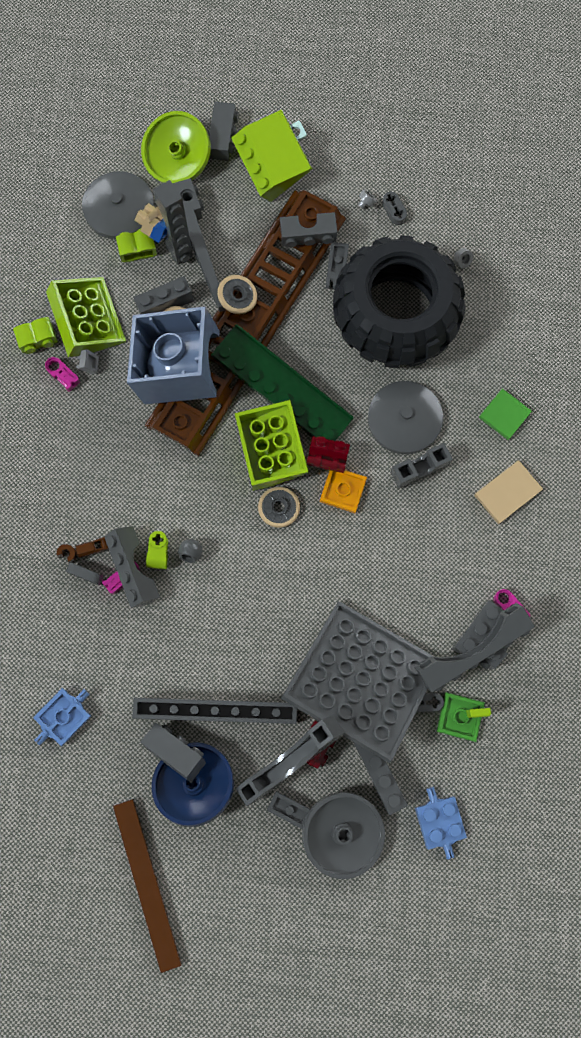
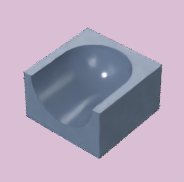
(171, 355)

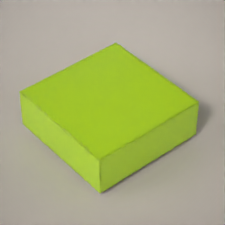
(484, 712)

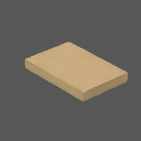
(508, 492)

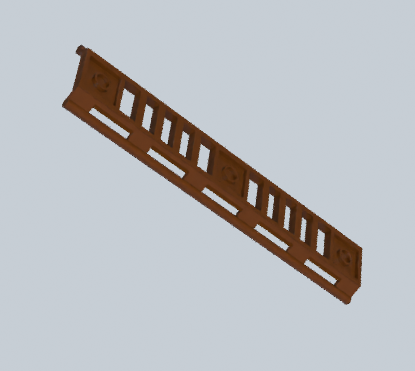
(185, 423)

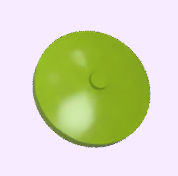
(175, 147)

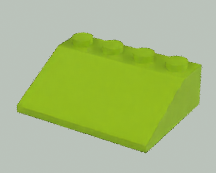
(271, 155)
(84, 315)
(271, 444)

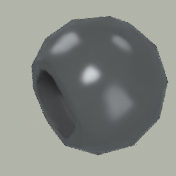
(190, 550)

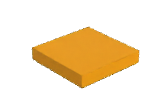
(343, 490)

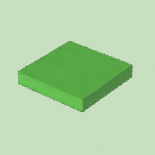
(505, 414)
(454, 718)

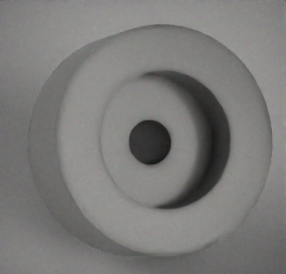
(367, 199)
(463, 258)

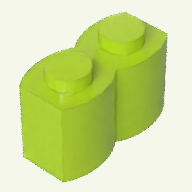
(135, 246)
(35, 335)

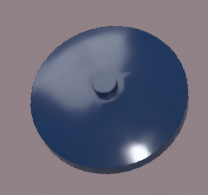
(197, 801)

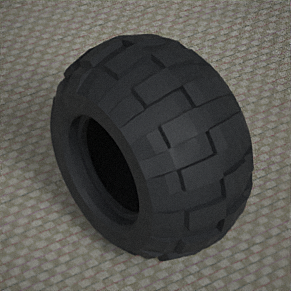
(393, 339)

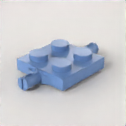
(62, 717)
(440, 822)

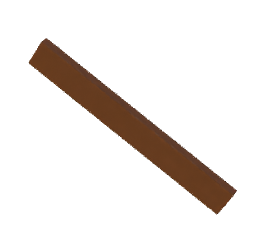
(147, 886)

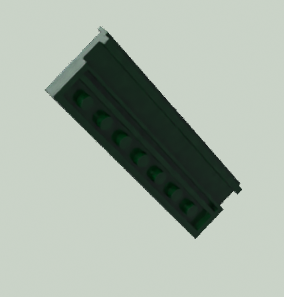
(279, 383)

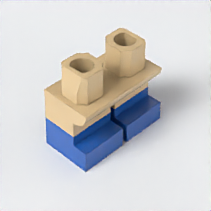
(152, 223)

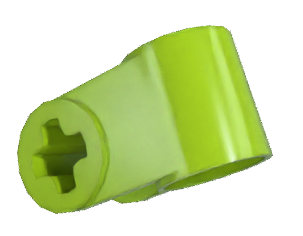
(157, 554)

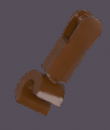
(82, 549)

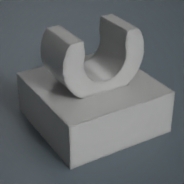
(88, 362)

